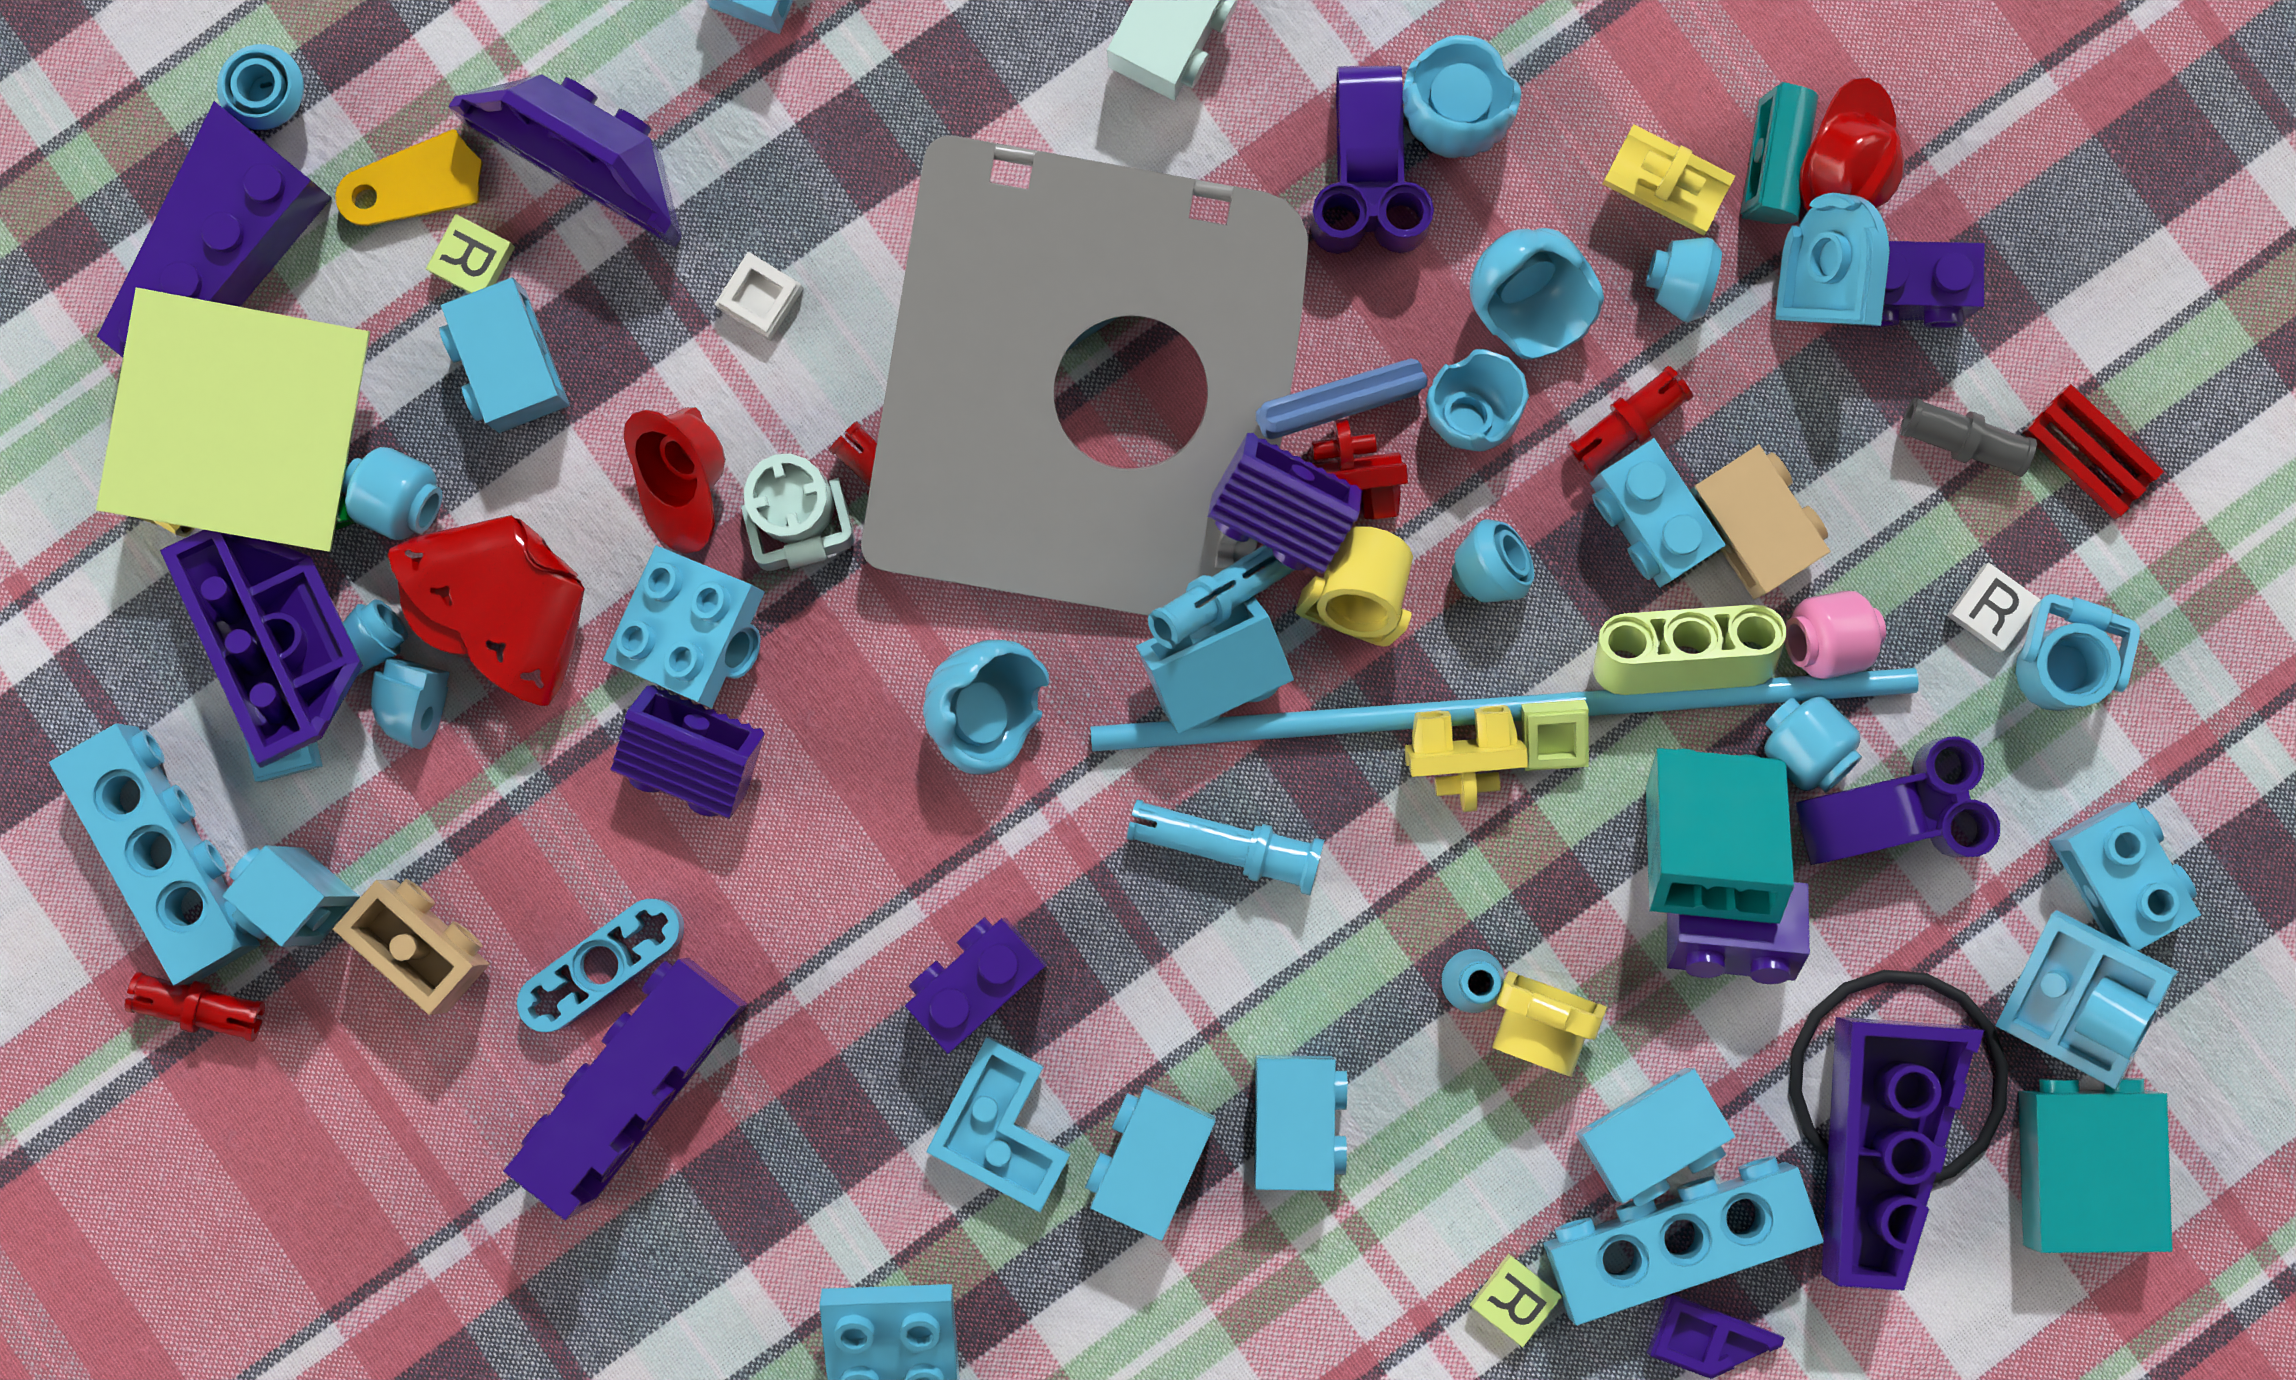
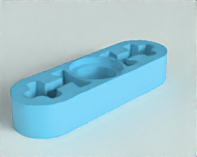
(571, 1006)

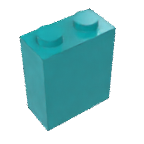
(1718, 835)
(2095, 1168)

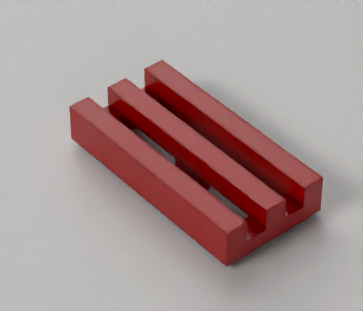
(2109, 434)

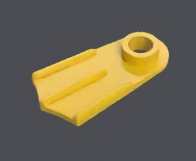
(414, 182)

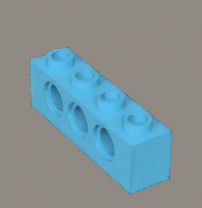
(93, 782)
(1780, 1227)

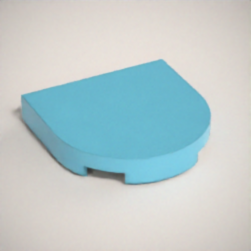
(1835, 264)

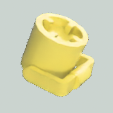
(1362, 588)
(1545, 1023)

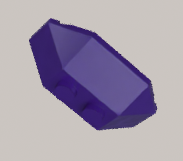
(579, 145)
(267, 636)

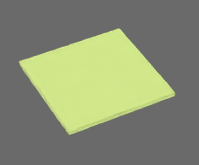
(233, 420)

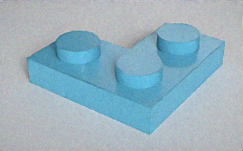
(982, 1132)

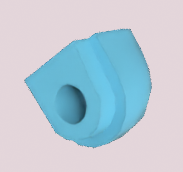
(409, 701)

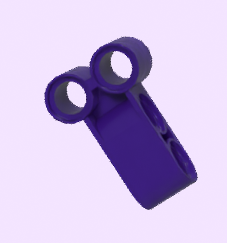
(1370, 164)
(1901, 810)

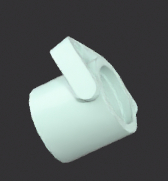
(794, 506)

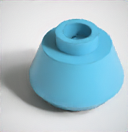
(260, 86)
(1685, 276)
(1493, 563)

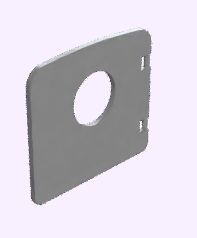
(994, 291)

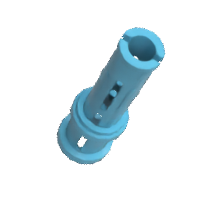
(1258, 852)

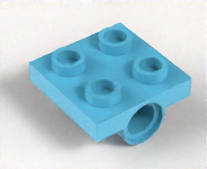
(687, 627)
(2086, 999)
(889, 1333)

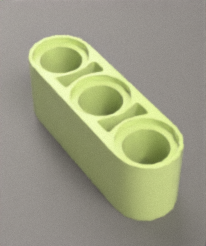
(1712, 631)

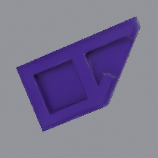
(1706, 1338)

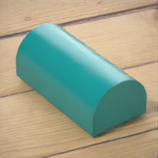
(1777, 153)

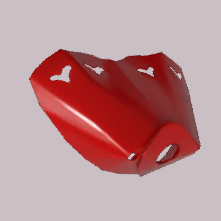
(501, 591)

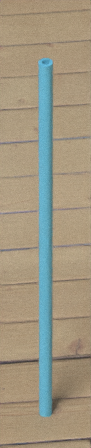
(1462, 711)

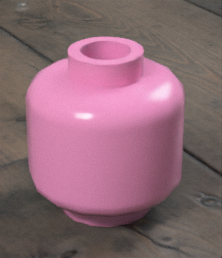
(1835, 634)

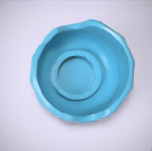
(1477, 401)

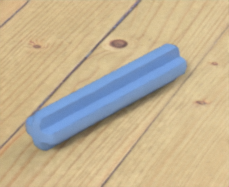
(1341, 398)

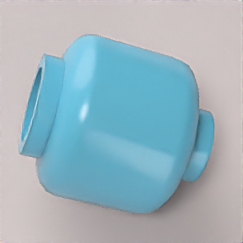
(391, 493)
(1813, 743)

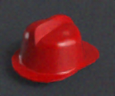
(1855, 147)
(674, 469)

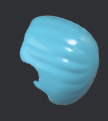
(1459, 97)
(1535, 292)
(984, 704)

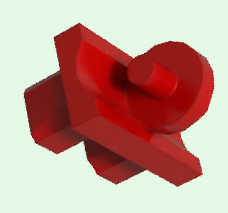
(1375, 475)

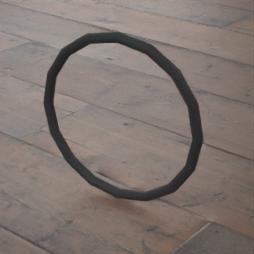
(1940, 987)

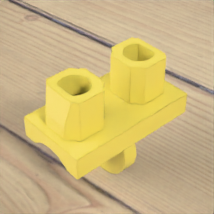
(1668, 179)
(1437, 754)

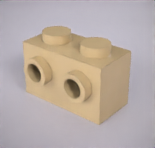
(1761, 521)
(412, 945)

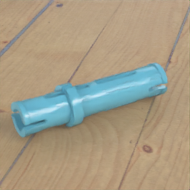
(1182, 615)

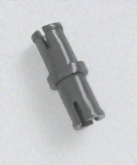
(1968, 437)

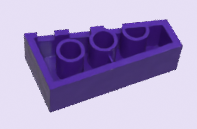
(220, 224)
(626, 1088)
(1887, 1142)

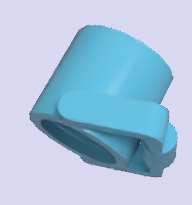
(2078, 660)

